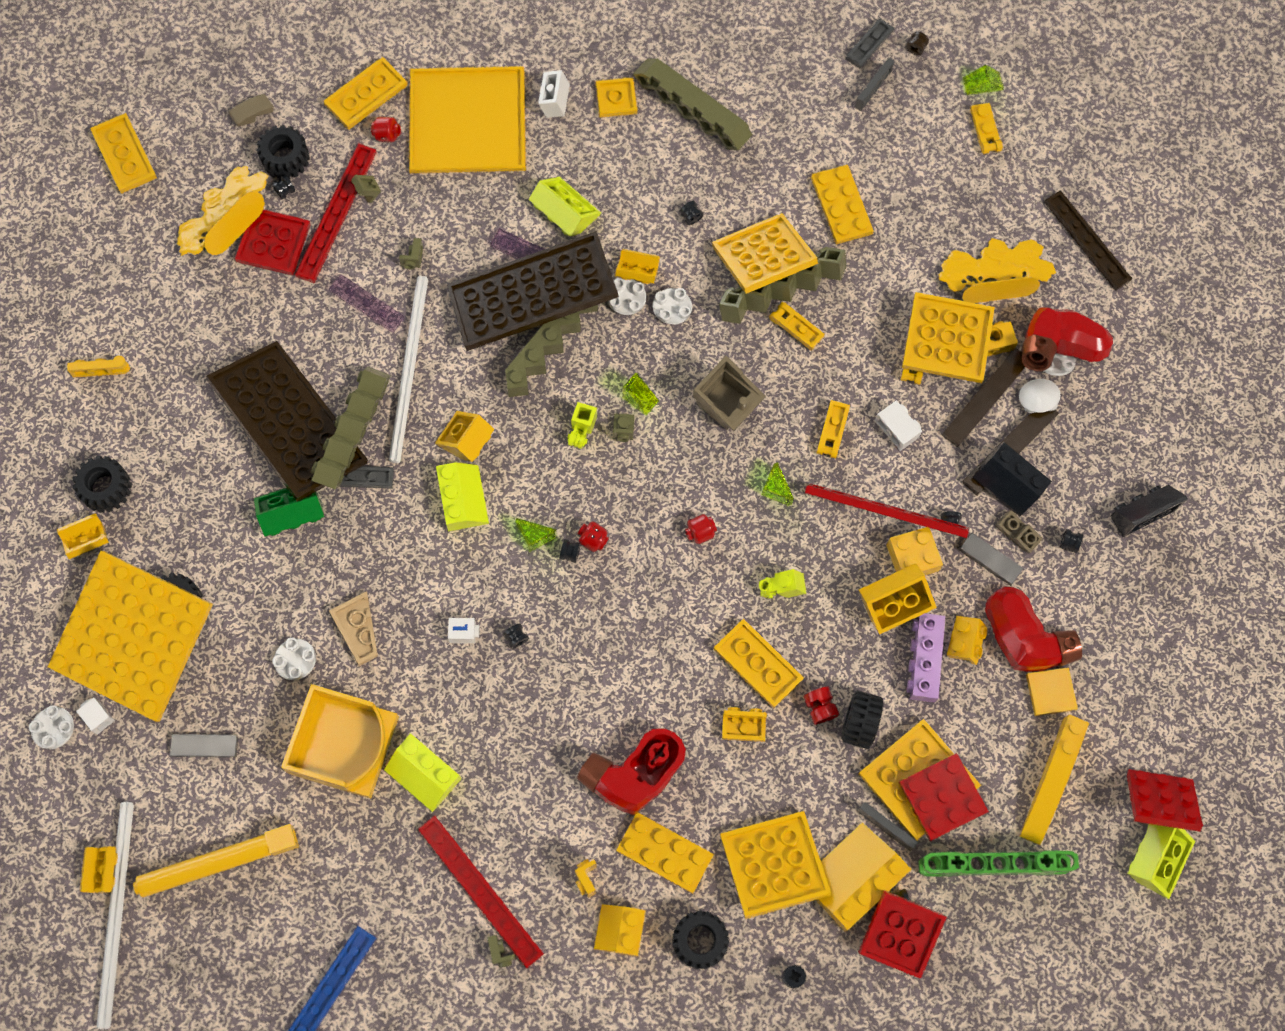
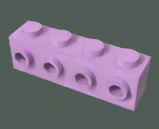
(926, 657)

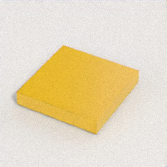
(616, 97)
(1051, 691)

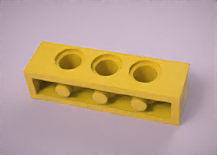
(1005, 338)

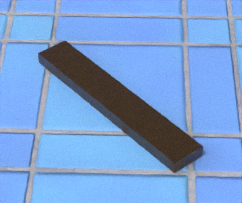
(1088, 240)
(985, 398)
(1017, 440)

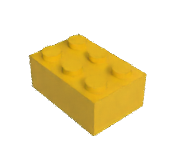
(897, 598)

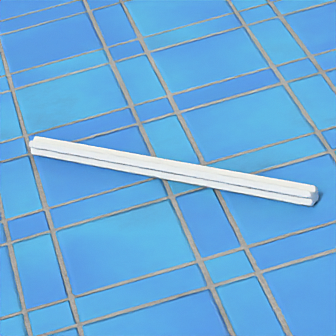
(408, 370)
(115, 917)

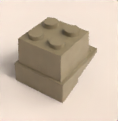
(727, 394)

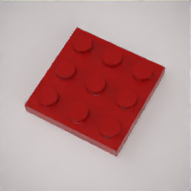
(273, 242)
(943, 797)
(1164, 800)
(902, 934)

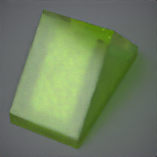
(983, 81)
(639, 394)
(777, 487)
(534, 534)

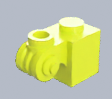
(582, 423)
(785, 583)

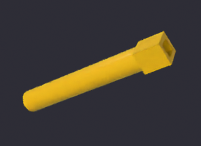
(270, 843)

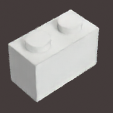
(554, 94)
(898, 425)

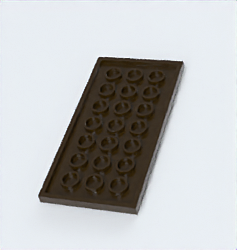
(532, 291)
(280, 415)

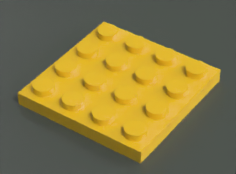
(764, 253)
(948, 337)
(907, 756)
(775, 865)

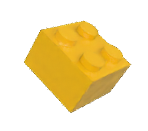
(914, 548)

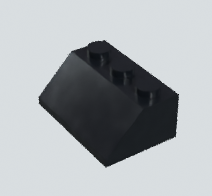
(1011, 479)
(1147, 509)

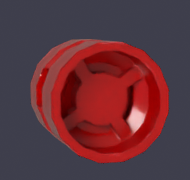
(821, 704)

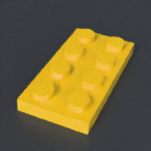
(365, 93)
(123, 153)
(842, 204)
(758, 663)
(664, 852)

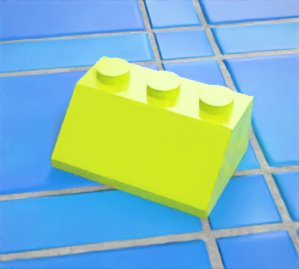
(563, 205)
(462, 495)
(422, 772)
(1161, 858)

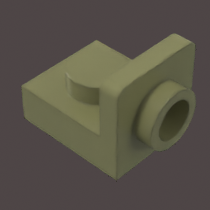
(366, 186)
(414, 258)
(623, 427)
(496, 948)

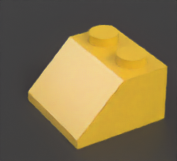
(465, 435)
(619, 930)

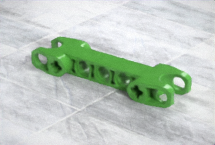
(1050, 864)

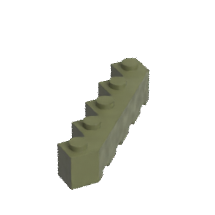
(693, 103)
(736, 303)
(545, 342)
(350, 428)

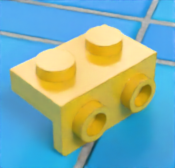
(637, 266)
(83, 535)
(967, 639)
(744, 724)
(98, 869)
(584, 883)

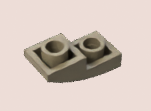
(247, 111)
(1018, 532)

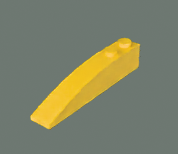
(1054, 778)

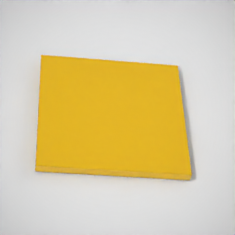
(467, 119)

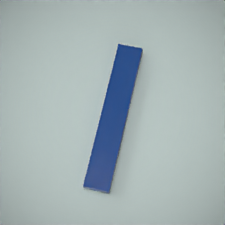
(334, 981)

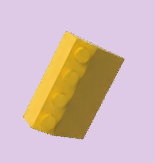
(858, 875)

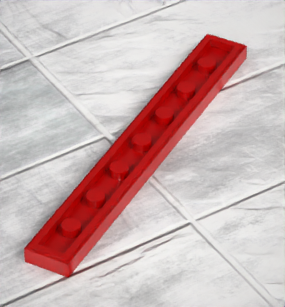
(334, 214)
(887, 510)
(481, 892)

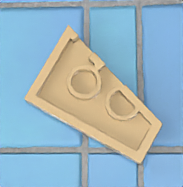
(356, 627)

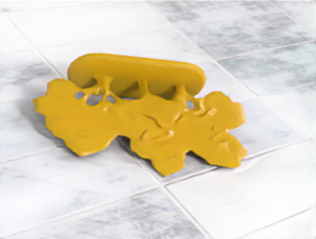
(227, 210)
(1001, 264)

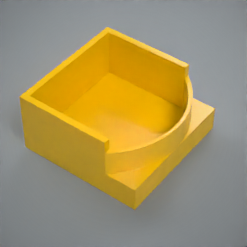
(340, 741)

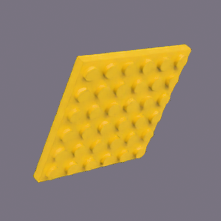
(130, 636)

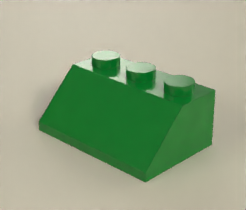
(280, 511)

